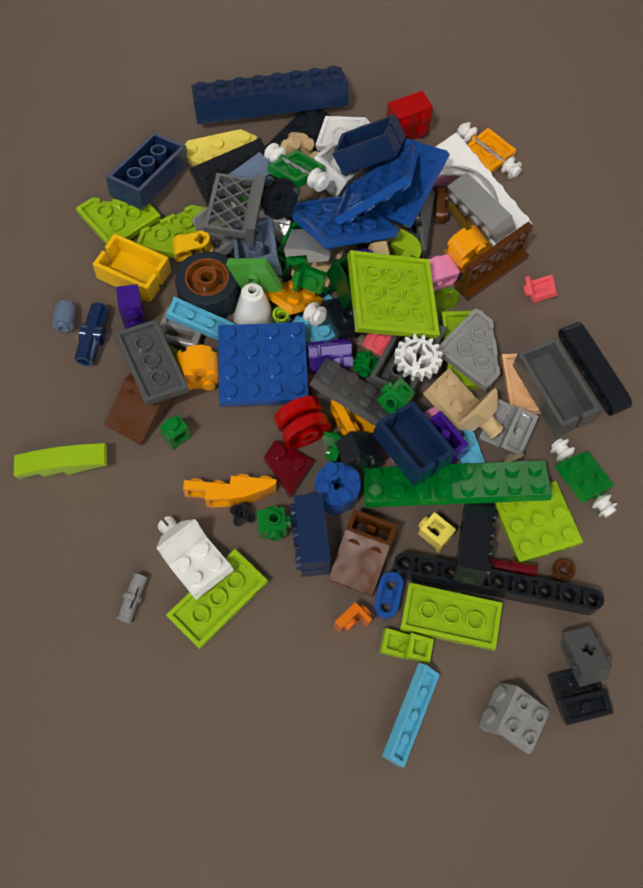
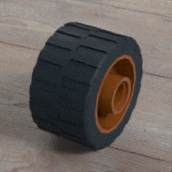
(208, 283)

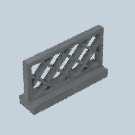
(250, 208)

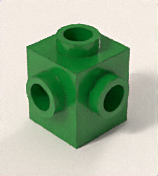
(395, 395)
(273, 523)

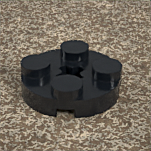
(288, 195)

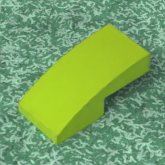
(406, 646)

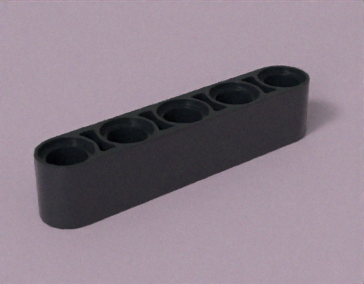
(595, 368)

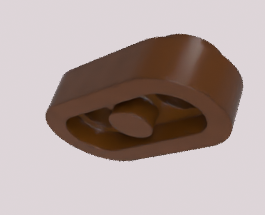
(441, 211)

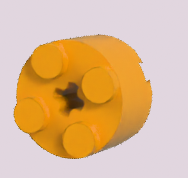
(466, 246)
(199, 367)

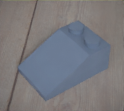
(264, 245)

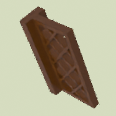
(494, 263)

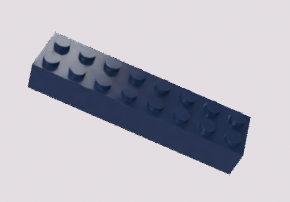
(270, 94)

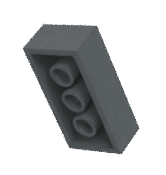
(387, 370)

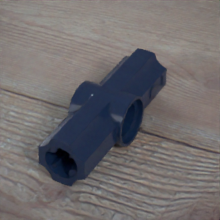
(92, 334)

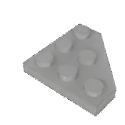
(473, 349)

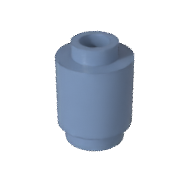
(64, 316)

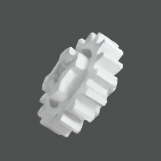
(429, 359)

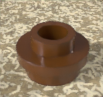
(567, 565)

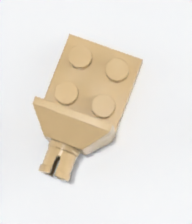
(462, 407)

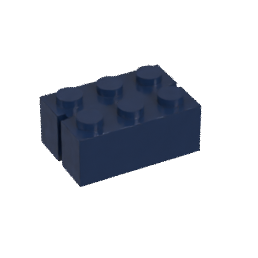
(369, 145)
(413, 443)
(310, 535)

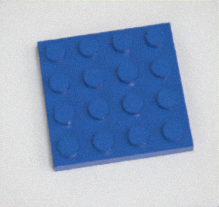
(377, 185)
(406, 205)
(319, 221)
(262, 363)

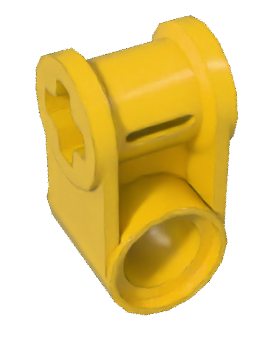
(191, 243)

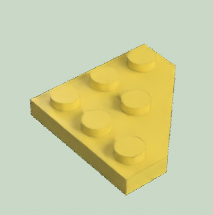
(211, 146)

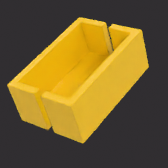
(132, 265)

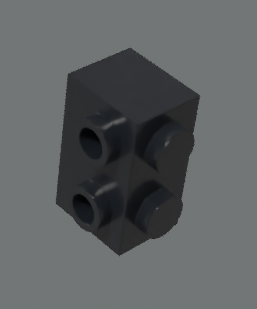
(360, 450)

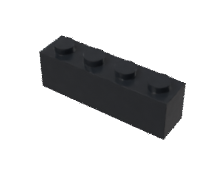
(474, 543)

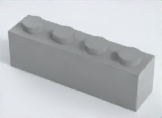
(481, 208)

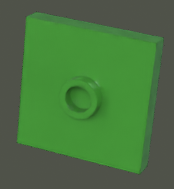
(254, 271)

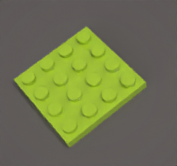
(392, 295)

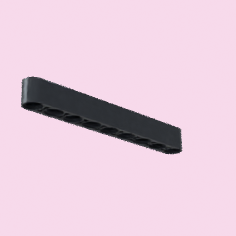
(507, 579)

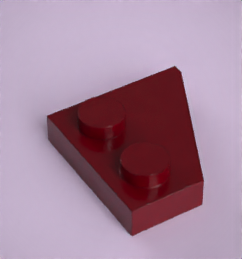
(288, 466)

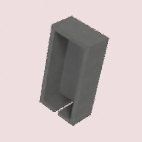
(556, 387)

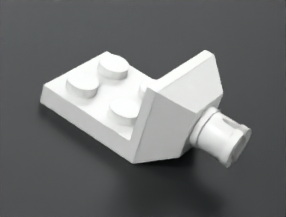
(336, 125)
(191, 555)

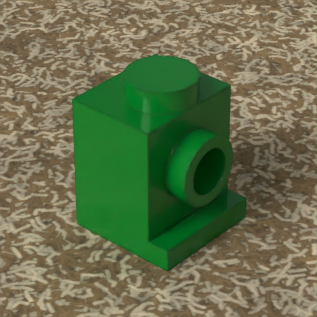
(173, 428)

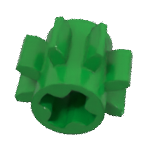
(364, 363)

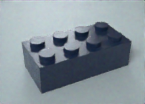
(147, 170)

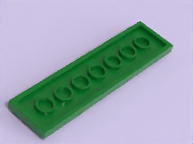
(459, 485)

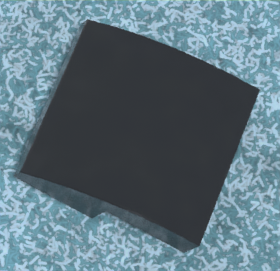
(578, 702)

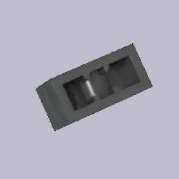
(585, 656)

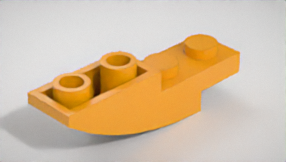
(240, 490)

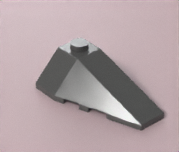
(422, 222)

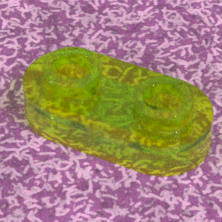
(444, 303)

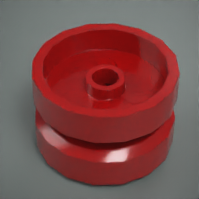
(301, 422)

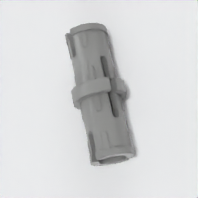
(131, 598)

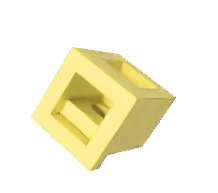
(438, 524)

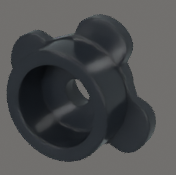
(244, 507)

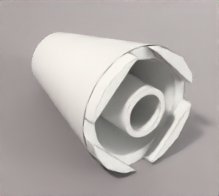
(253, 306)

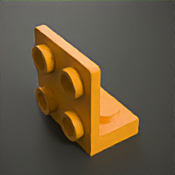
(349, 421)

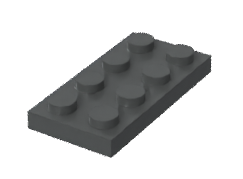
(151, 362)
(349, 391)

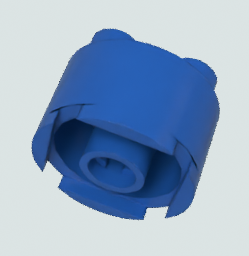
(338, 475)

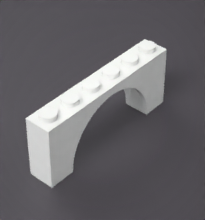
(464, 160)

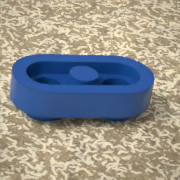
(388, 596)

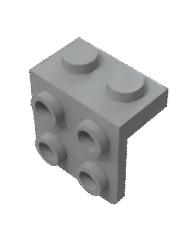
(221, 243)
(514, 716)

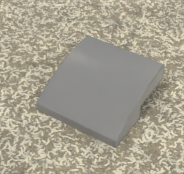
(302, 243)
(517, 428)

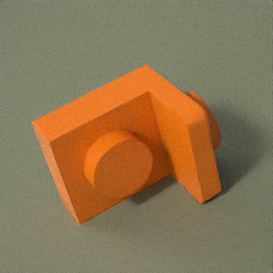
(348, 618)

